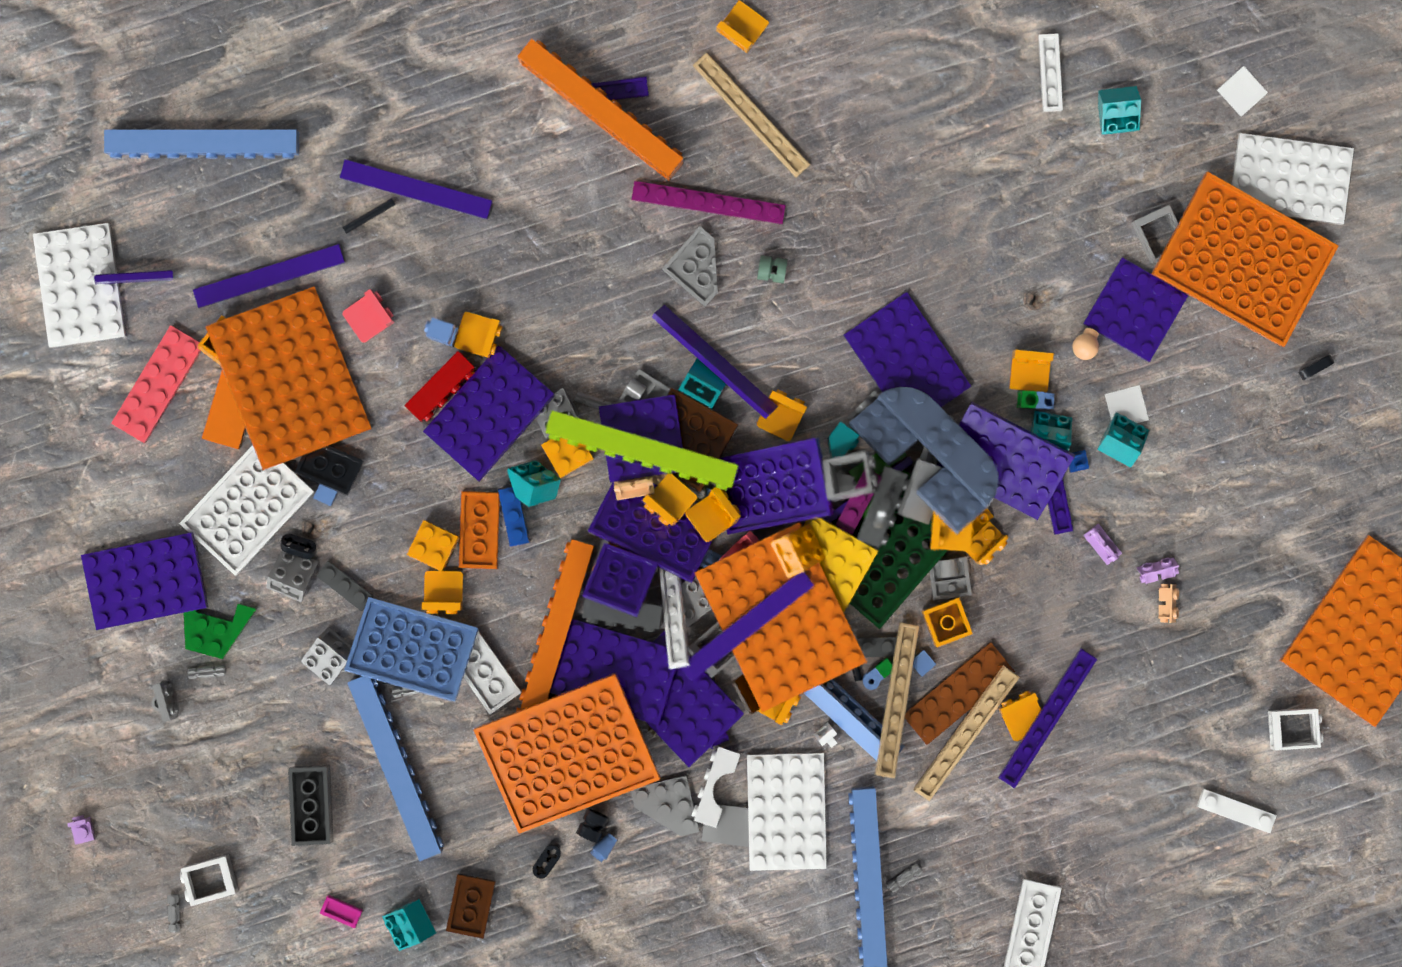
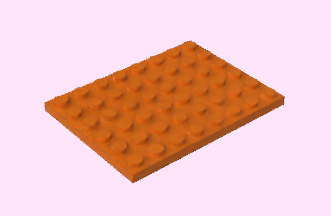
(1245, 259)
(288, 378)
(1356, 635)
(796, 647)
(567, 753)

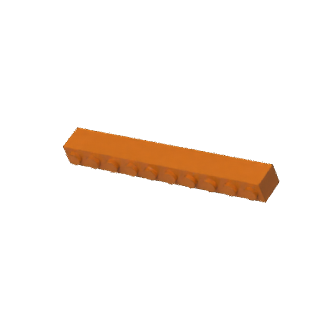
(557, 623)

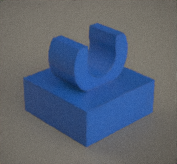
(1079, 462)

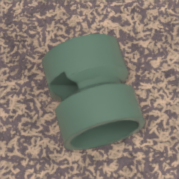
(765, 267)

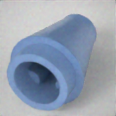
(603, 847)

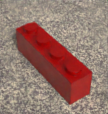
(440, 386)

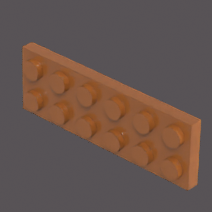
(955, 694)

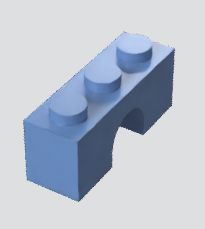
(441, 332)

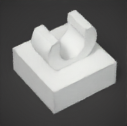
(825, 735)

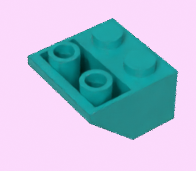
(1119, 110)
(702, 384)
(1053, 428)
(1123, 439)
(841, 440)
(533, 483)
(409, 925)

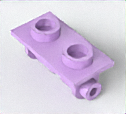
(1102, 544)
(1166, 567)

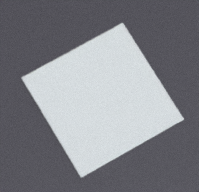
(1242, 91)
(1127, 403)

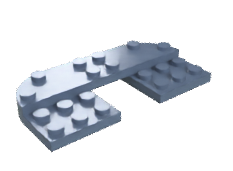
(909, 415)

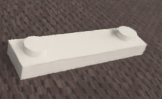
(1050, 72)
(1236, 810)

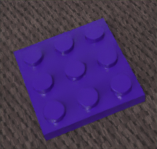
(620, 579)

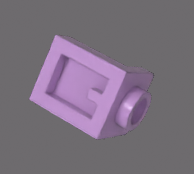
(82, 829)

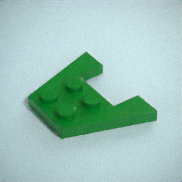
(212, 634)

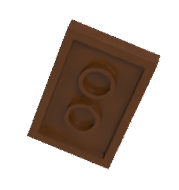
(470, 906)

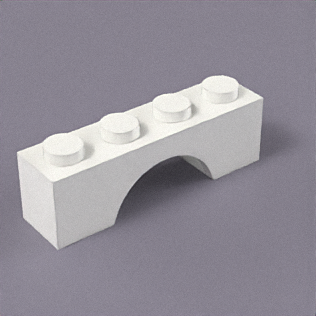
(723, 763)

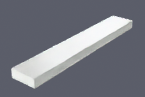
(674, 619)

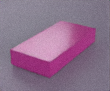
(341, 911)

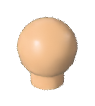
(1086, 344)

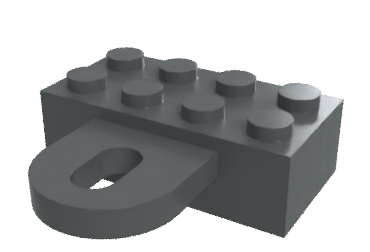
(883, 507)

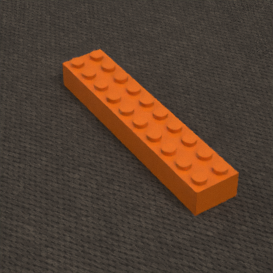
(600, 109)

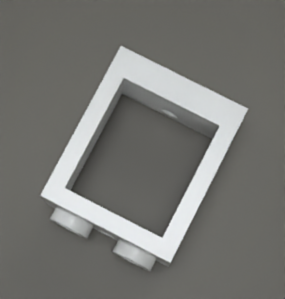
(1275, 729)
(227, 873)

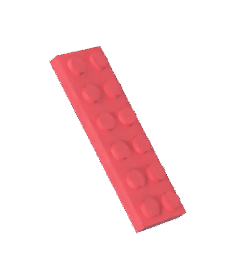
(157, 384)

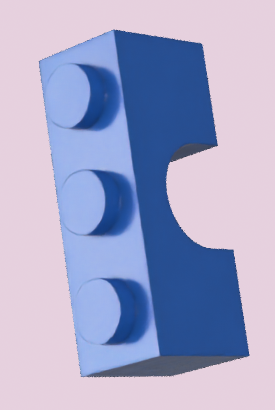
(513, 517)

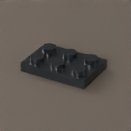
(330, 469)

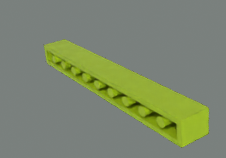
(641, 449)

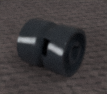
(592, 825)

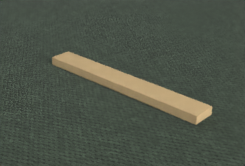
(751, 115)
(896, 700)
(966, 733)

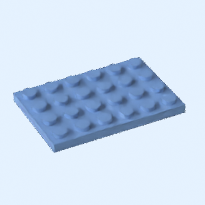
(411, 649)

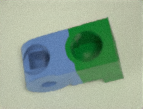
(1035, 400)
(876, 674)

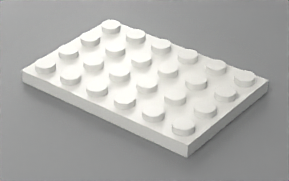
(1295, 176)
(72, 303)
(246, 510)
(786, 811)

